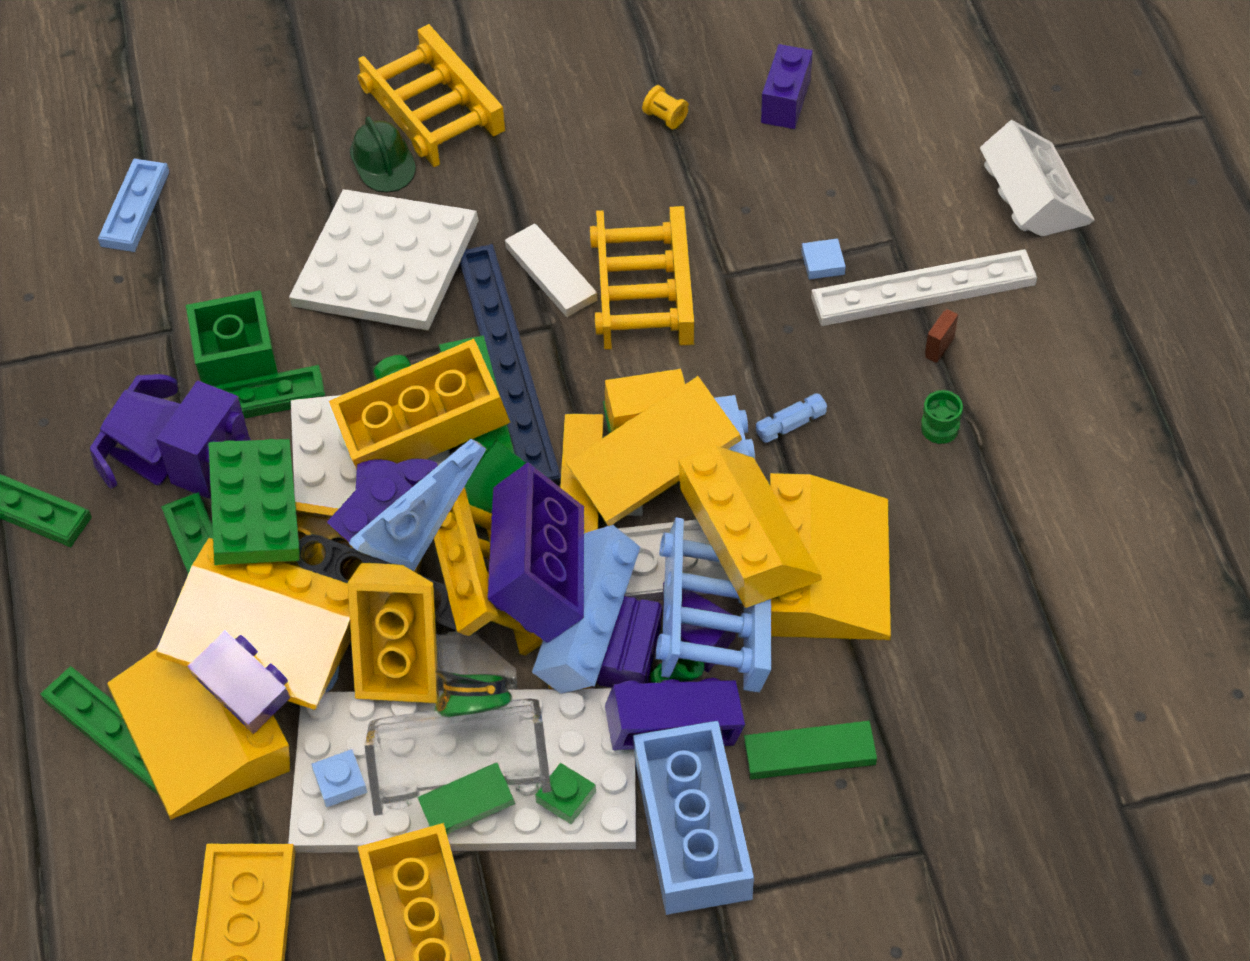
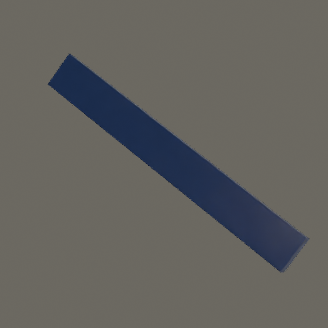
(508, 359)

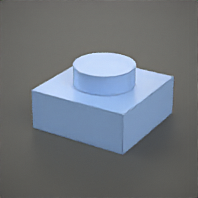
(339, 778)

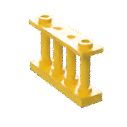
(448, 70)
(676, 289)
(466, 574)

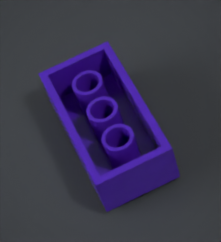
(537, 553)

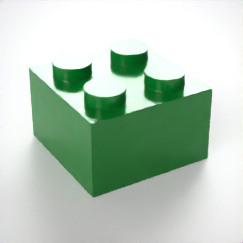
(231, 338)

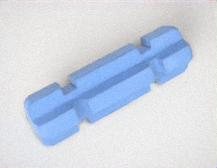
(791, 418)

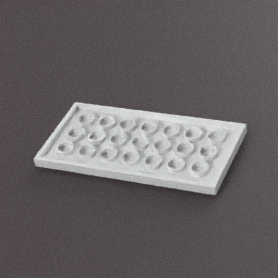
(573, 733)

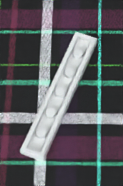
(923, 287)

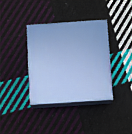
(823, 259)

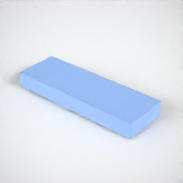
(133, 205)

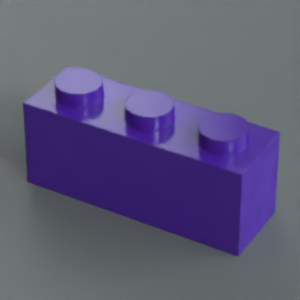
(652, 707)

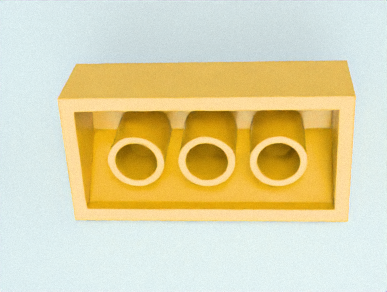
(745, 525)

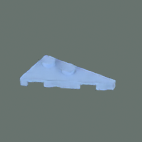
(412, 521)

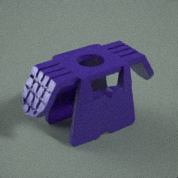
(136, 424)

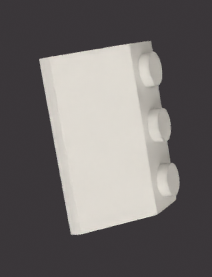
(1034, 181)

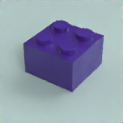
(201, 418)

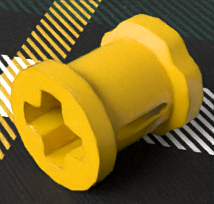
(665, 107)

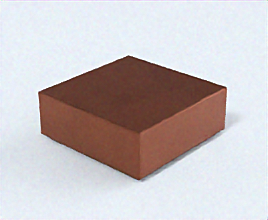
(941, 335)

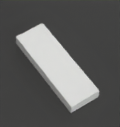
(551, 270)

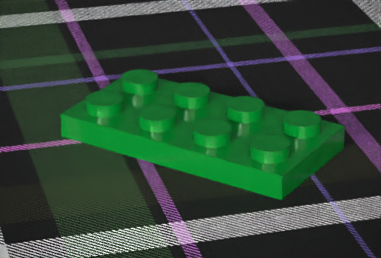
(253, 502)

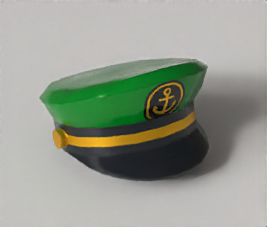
(471, 693)

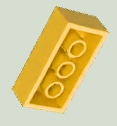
(421, 408)
(418, 898)

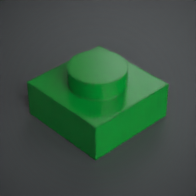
(568, 793)

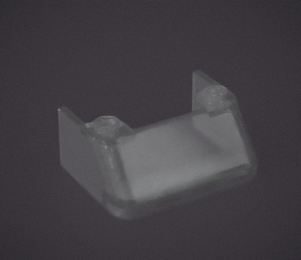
(432, 750)

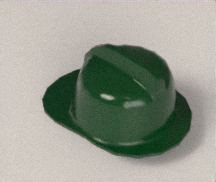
(382, 156)

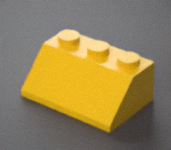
(393, 634)

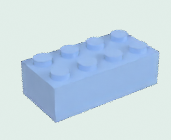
(693, 818)

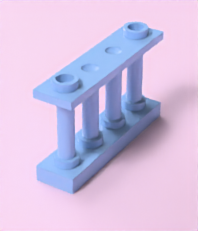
(752, 625)

